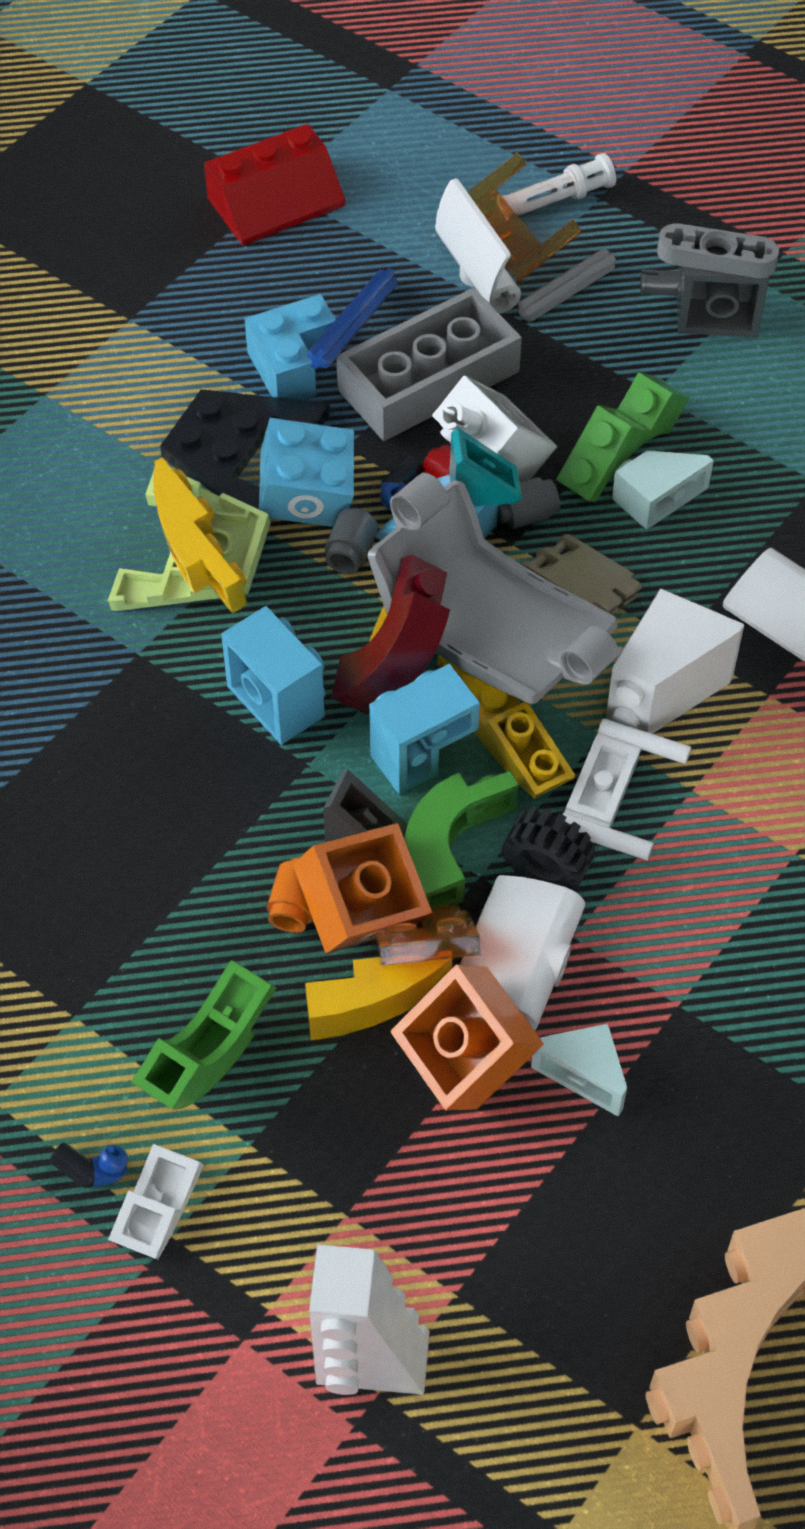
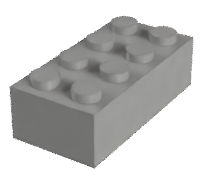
(415, 365)

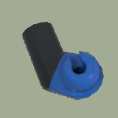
(399, 479)
(93, 1171)

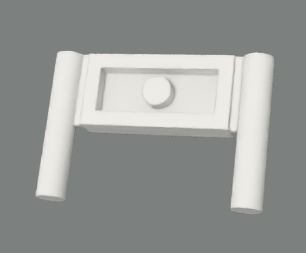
(606, 780)

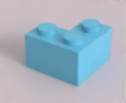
(280, 345)
(417, 722)

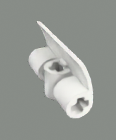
(476, 248)
(772, 600)
(527, 939)

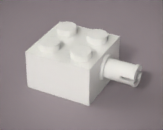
(496, 424)

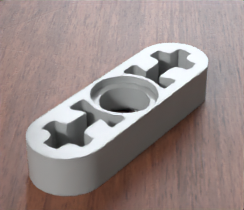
(729, 263)

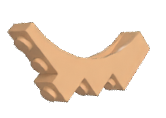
(729, 1326)

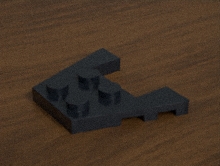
(224, 432)

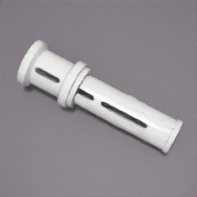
(575, 181)

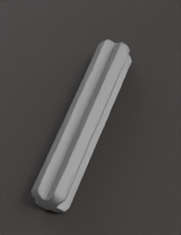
(566, 285)

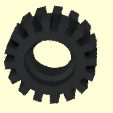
(548, 848)

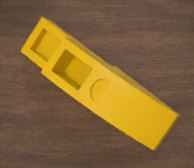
(192, 539)
(516, 737)

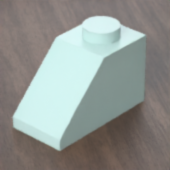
(660, 484)

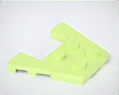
(237, 528)

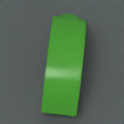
(201, 1054)

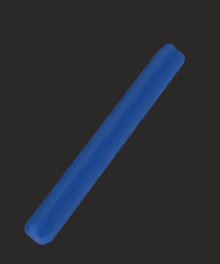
(352, 319)

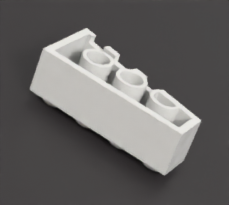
(362, 1326)

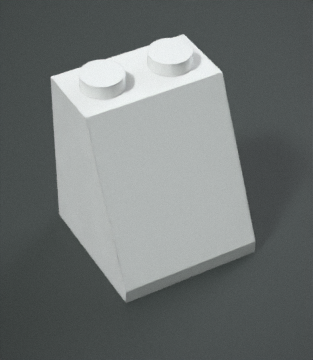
(672, 663)

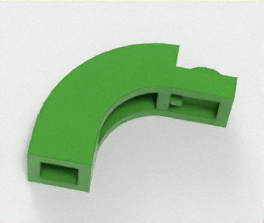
(441, 818)

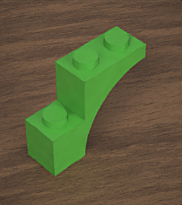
(615, 434)

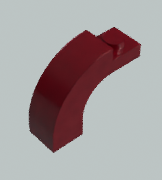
(402, 643)

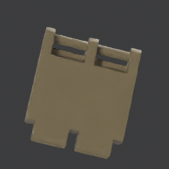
(586, 574)

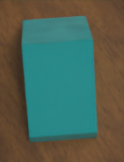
(484, 472)

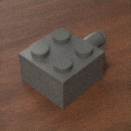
(710, 299)

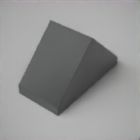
(356, 809)

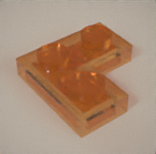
(441, 936)

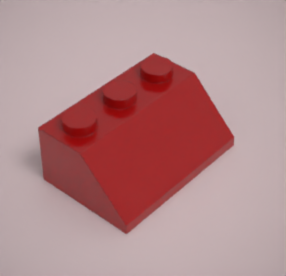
(273, 184)

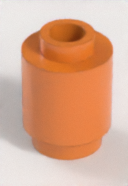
(287, 902)

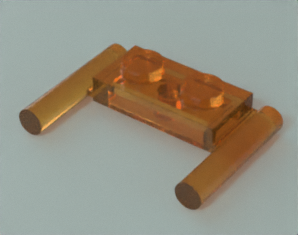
(524, 247)

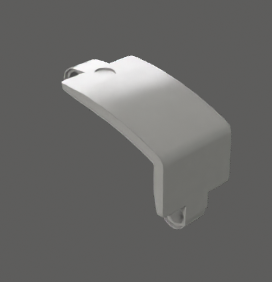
(502, 616)

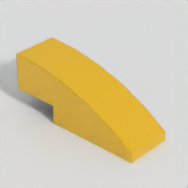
(370, 996)

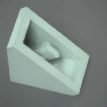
(585, 1064)

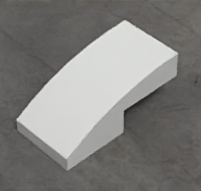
(157, 1202)

